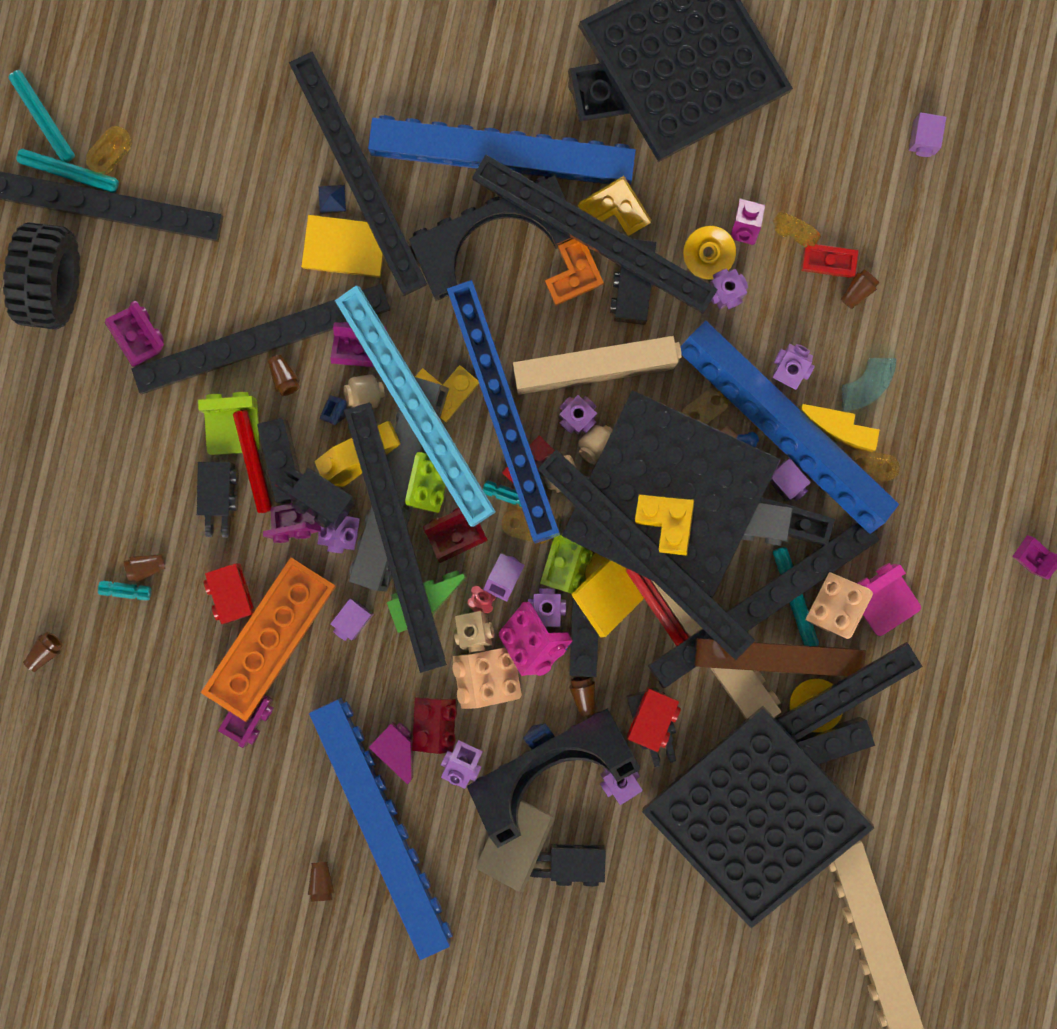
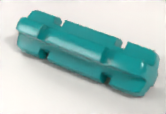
(501, 492)
(124, 590)

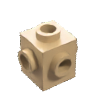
(473, 632)

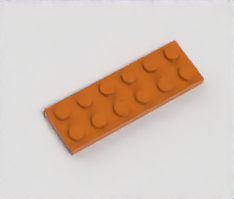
(268, 639)

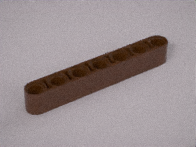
(782, 658)

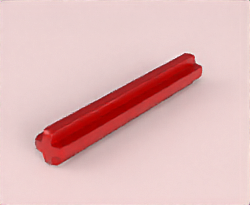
(252, 461)
(659, 607)

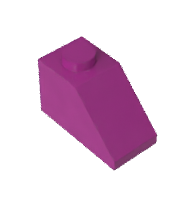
(395, 750)

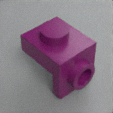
(747, 221)
(1036, 558)

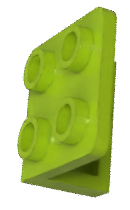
(220, 424)
(425, 485)

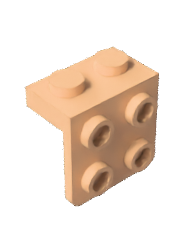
(839, 605)
(486, 678)

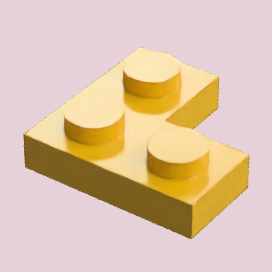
(620, 201)
(460, 387)
(672, 515)

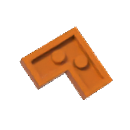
(580, 276)

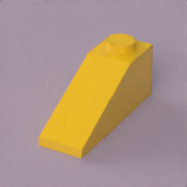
(341, 462)

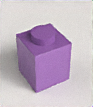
(927, 134)
(789, 481)
(504, 577)
(351, 620)

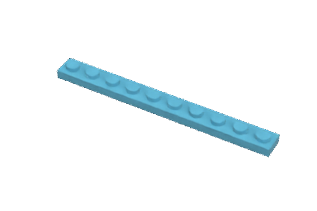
(415, 406)

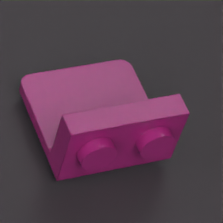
(891, 599)
(530, 643)

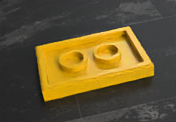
(341, 247)
(607, 597)

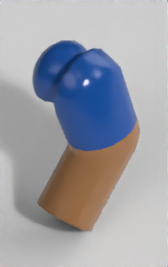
(750, 438)

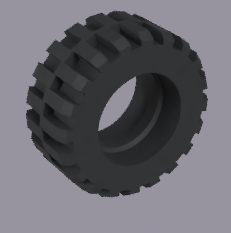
(41, 275)

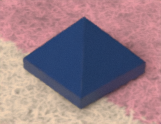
(332, 199)
(333, 410)
(538, 735)

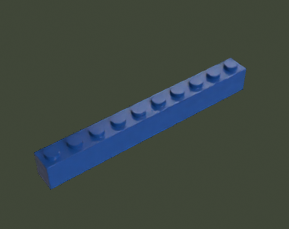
(521, 153)
(503, 412)
(788, 427)
(381, 829)

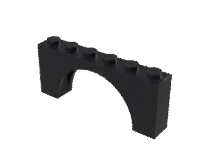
(440, 246)
(501, 791)

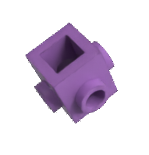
(728, 298)
(793, 365)
(575, 424)
(342, 538)
(552, 617)
(461, 764)
(623, 790)

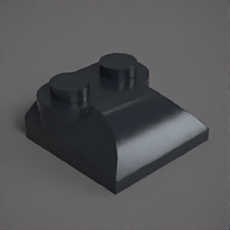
(594, 93)

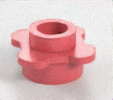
(477, 604)

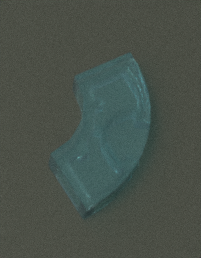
(870, 385)

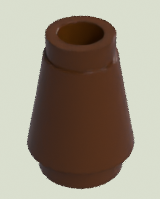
(859, 289)
(283, 376)
(143, 566)
(44, 649)
(583, 693)
(320, 882)

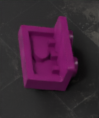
(135, 334)
(347, 348)
(289, 523)
(247, 732)

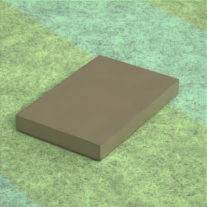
(516, 859)

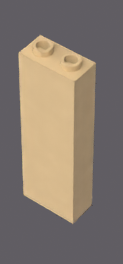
(596, 365)

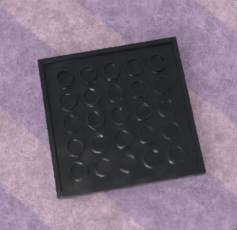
(684, 66)
(679, 458)
(757, 817)

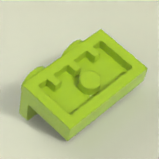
(566, 565)

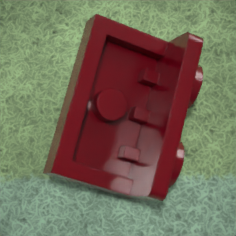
(453, 535)
(434, 725)

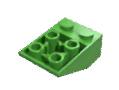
(436, 594)

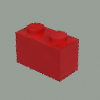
(229, 593)
(653, 719)

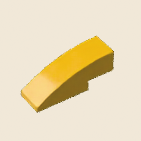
(841, 427)

